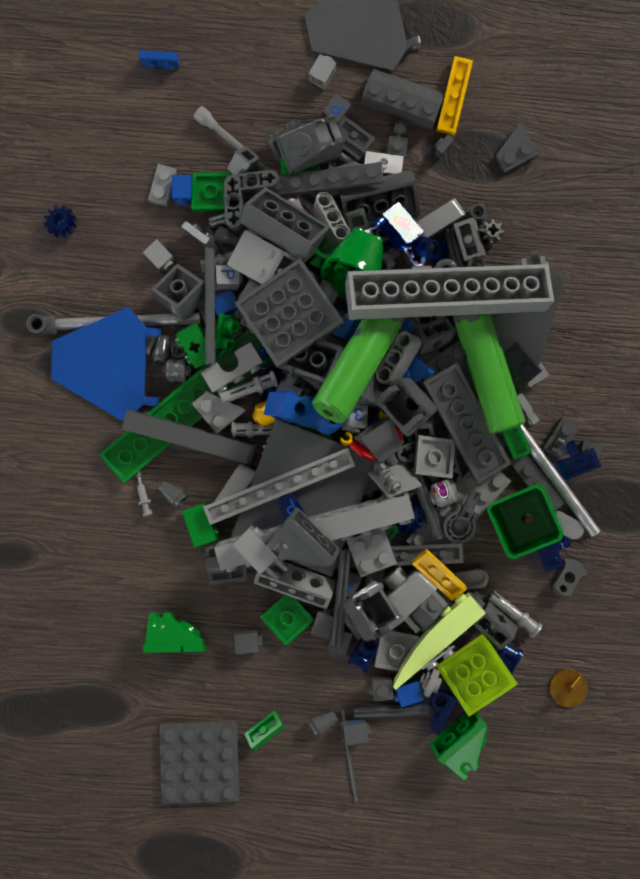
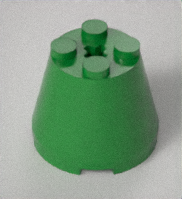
(355, 253)

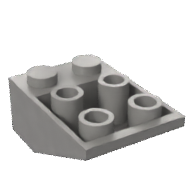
(258, 258)

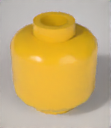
(258, 415)

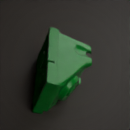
(171, 635)
(461, 744)

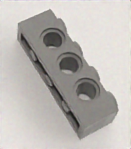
(302, 587)

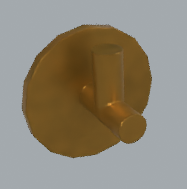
(568, 688)

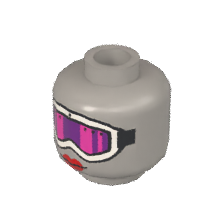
(443, 493)

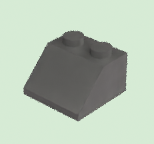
(179, 292)

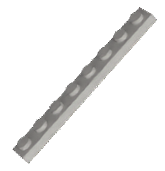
(279, 486)

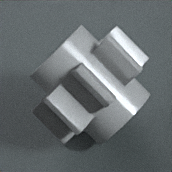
(495, 229)

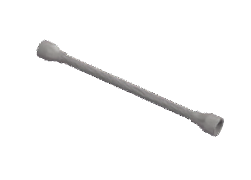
(205, 118)

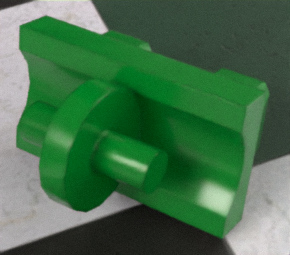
(322, 254)
(223, 329)

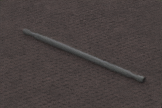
(350, 764)

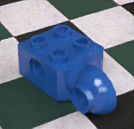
(297, 410)

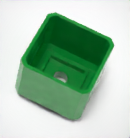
(518, 536)

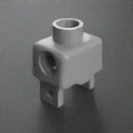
(409, 592)

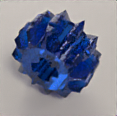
(62, 227)
(415, 523)

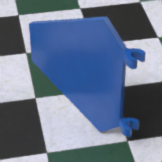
(106, 362)

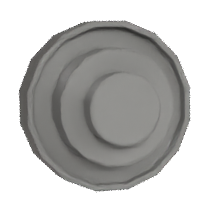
(430, 682)

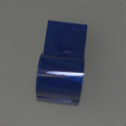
(444, 709)

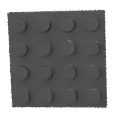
(289, 313)
(199, 762)

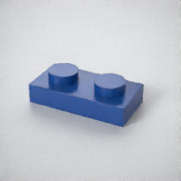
(154, 59)

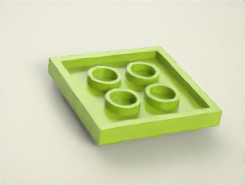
(476, 675)

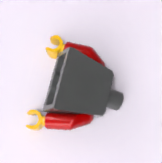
(377, 441)

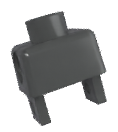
(396, 405)
(379, 611)

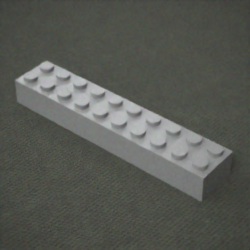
(448, 291)
(334, 524)

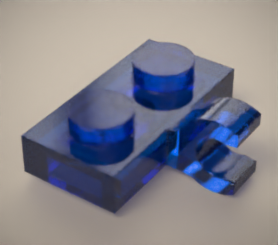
(578, 462)
(550, 554)

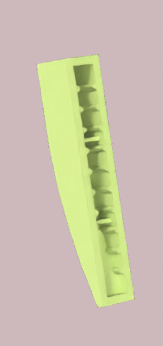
(441, 633)

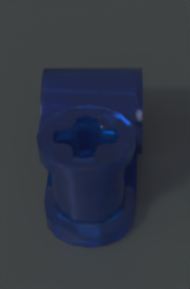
(363, 655)
(510, 660)

